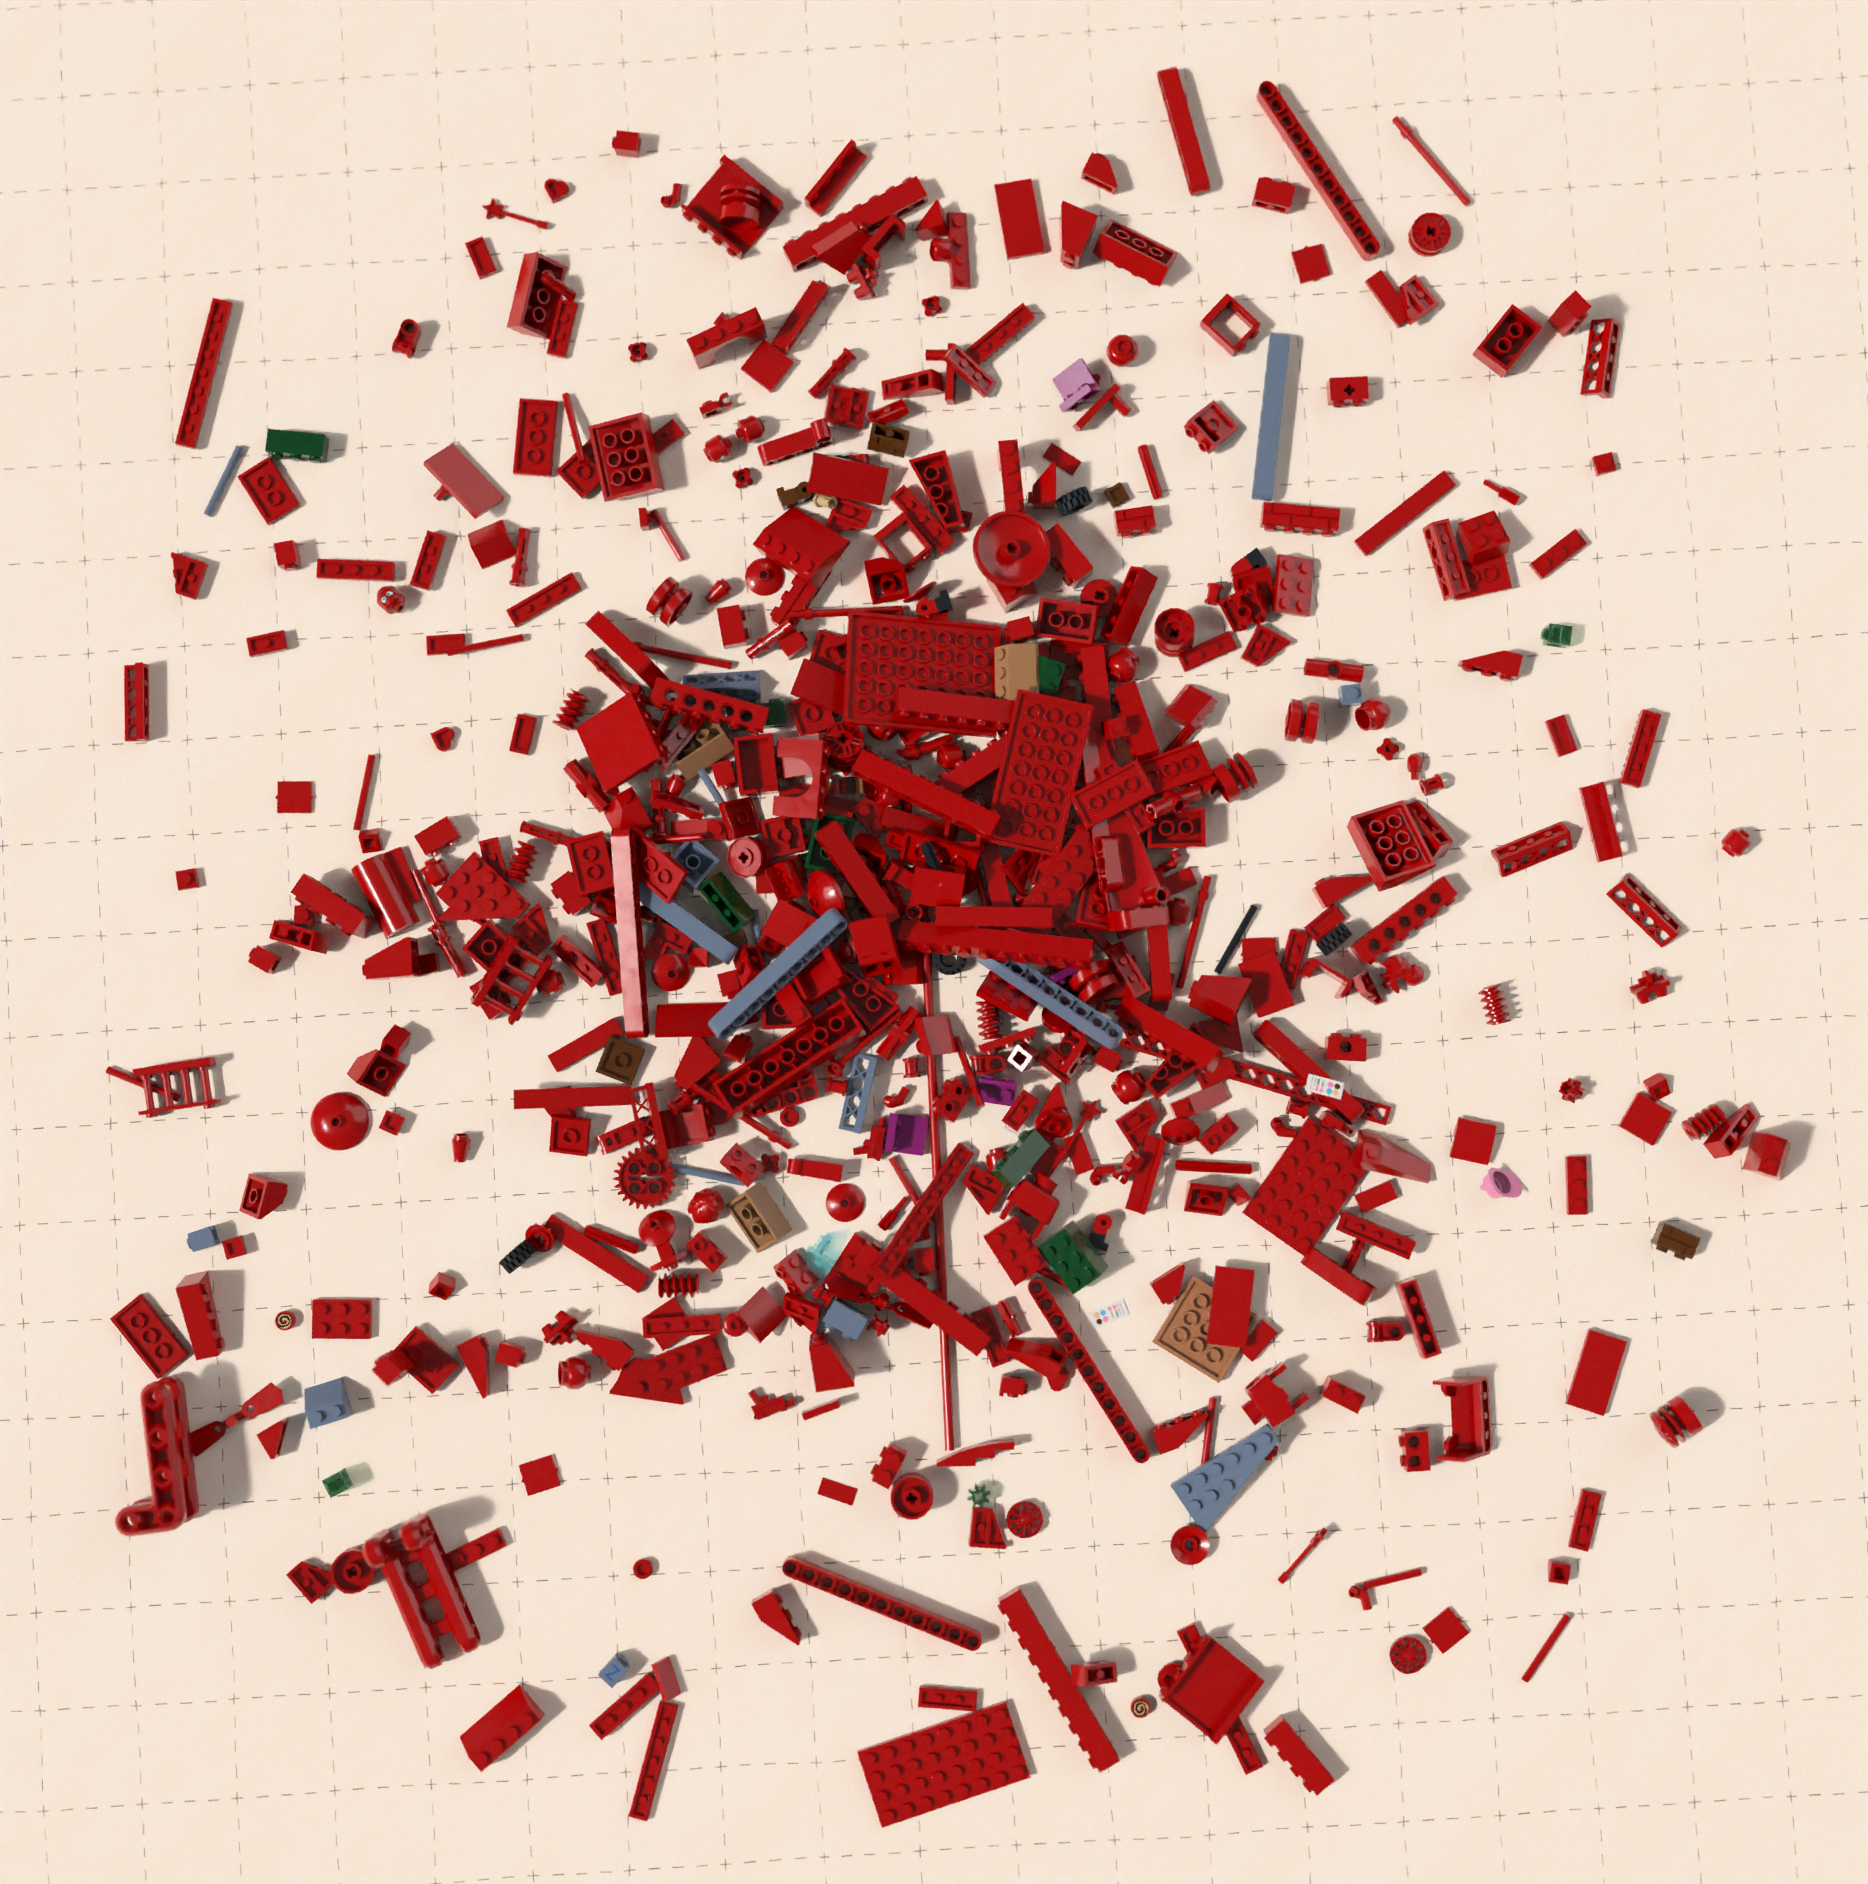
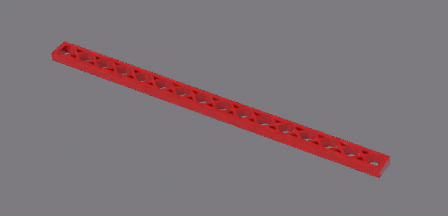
(1258, 1077)

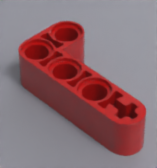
(796, 444)
(781, 1096)
(1338, 1276)

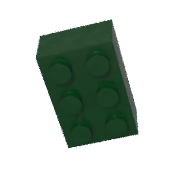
(816, 856)
(1073, 1257)

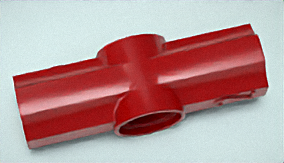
(1346, 672)
(587, 785)
(1174, 801)
(898, 1033)

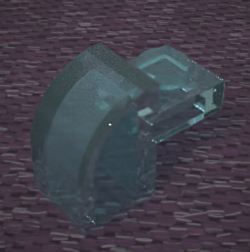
(816, 1260)

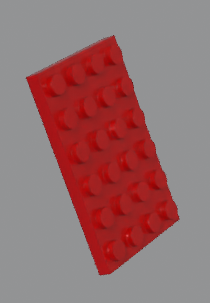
(1305, 1187)

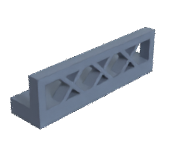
(738, 689)
(868, 1080)

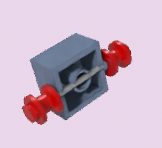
(846, 1317)

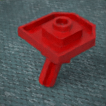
(668, 1257)

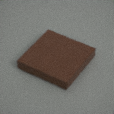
(620, 1060)

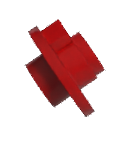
(1099, 593)

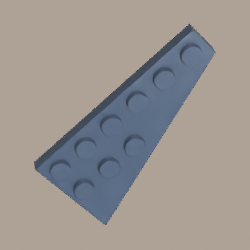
(1215, 1482)

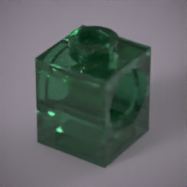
(1556, 635)
(337, 1482)

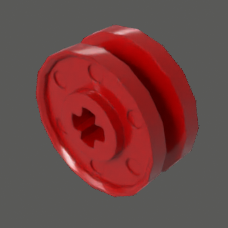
(1428, 224)
(748, 857)

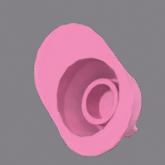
(1501, 1183)

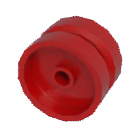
(669, 601)
(1301, 721)
(1094, 983)
(911, 1507)
(344, 1578)

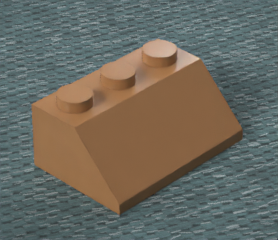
(1016, 668)
(703, 749)
(759, 1217)

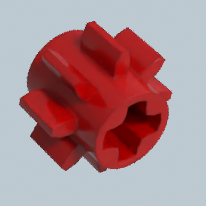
(1571, 1090)

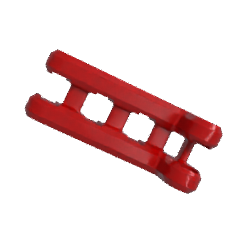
(169, 1463)
(423, 1544)

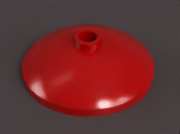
(824, 893)
(352, 1121)

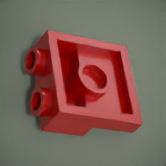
(1210, 427)
(785, 836)

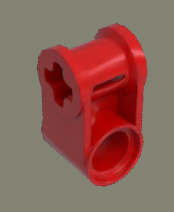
(407, 342)
(1070, 1038)
(985, 1064)
(1380, 1331)

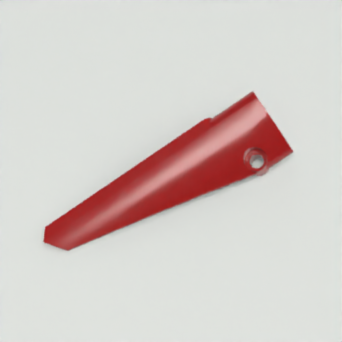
(1122, 860)

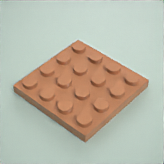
(1187, 1328)

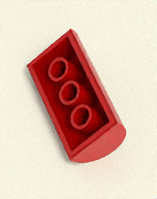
(385, 895)

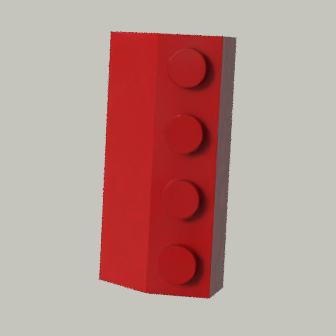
(1134, 253)
(534, 301)
(501, 1727)

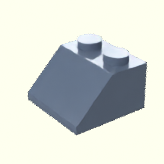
(697, 862)
(327, 1403)

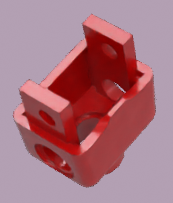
(1034, 1200)
(1270, 1400)

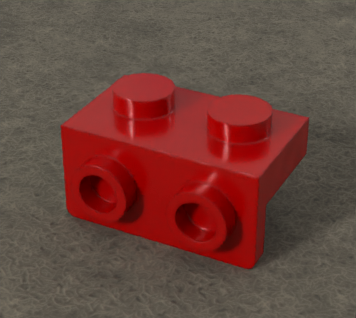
(784, 880)
(795, 1273)

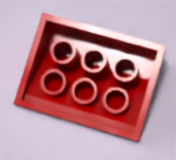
(626, 457)
(801, 546)
(1390, 845)

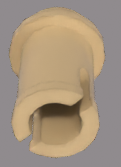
(824, 501)

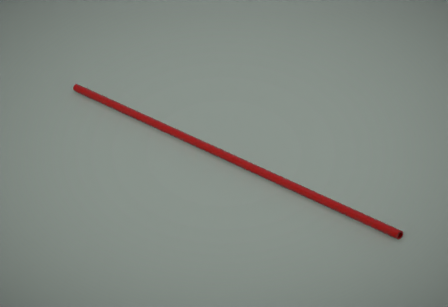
(938, 1214)

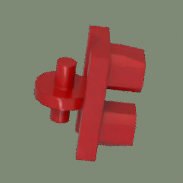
(858, 274)
(1647, 984)
(562, 1332)

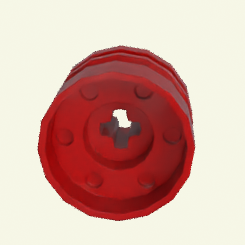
(739, 207)
(1176, 623)
(844, 754)
(1235, 776)
(1678, 1420)

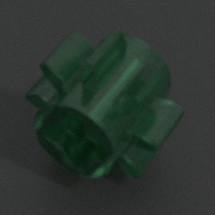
(979, 1501)

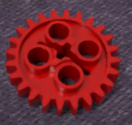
(645, 1194)

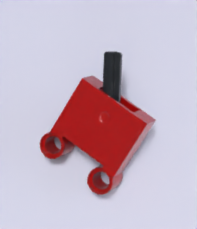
(934, 883)

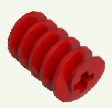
(571, 710)
(522, 862)
(1494, 1004)
(989, 1020)
(1703, 1121)
(678, 1285)

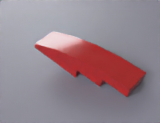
(968, 1455)

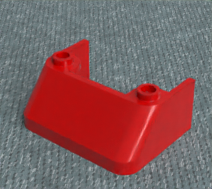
(1469, 1416)

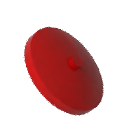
(1011, 549)

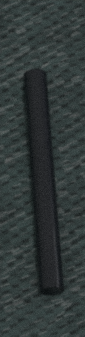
(1235, 940)

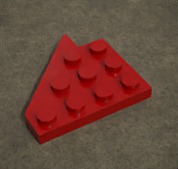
(480, 893)

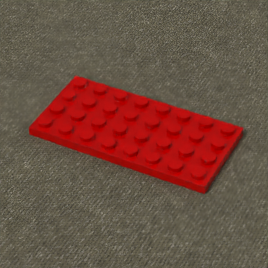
(1039, 771)
(943, 1764)

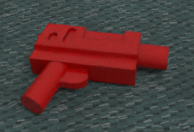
(874, 1147)
(764, 1407)

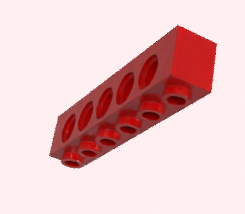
(663, 687)
(1446, 897)

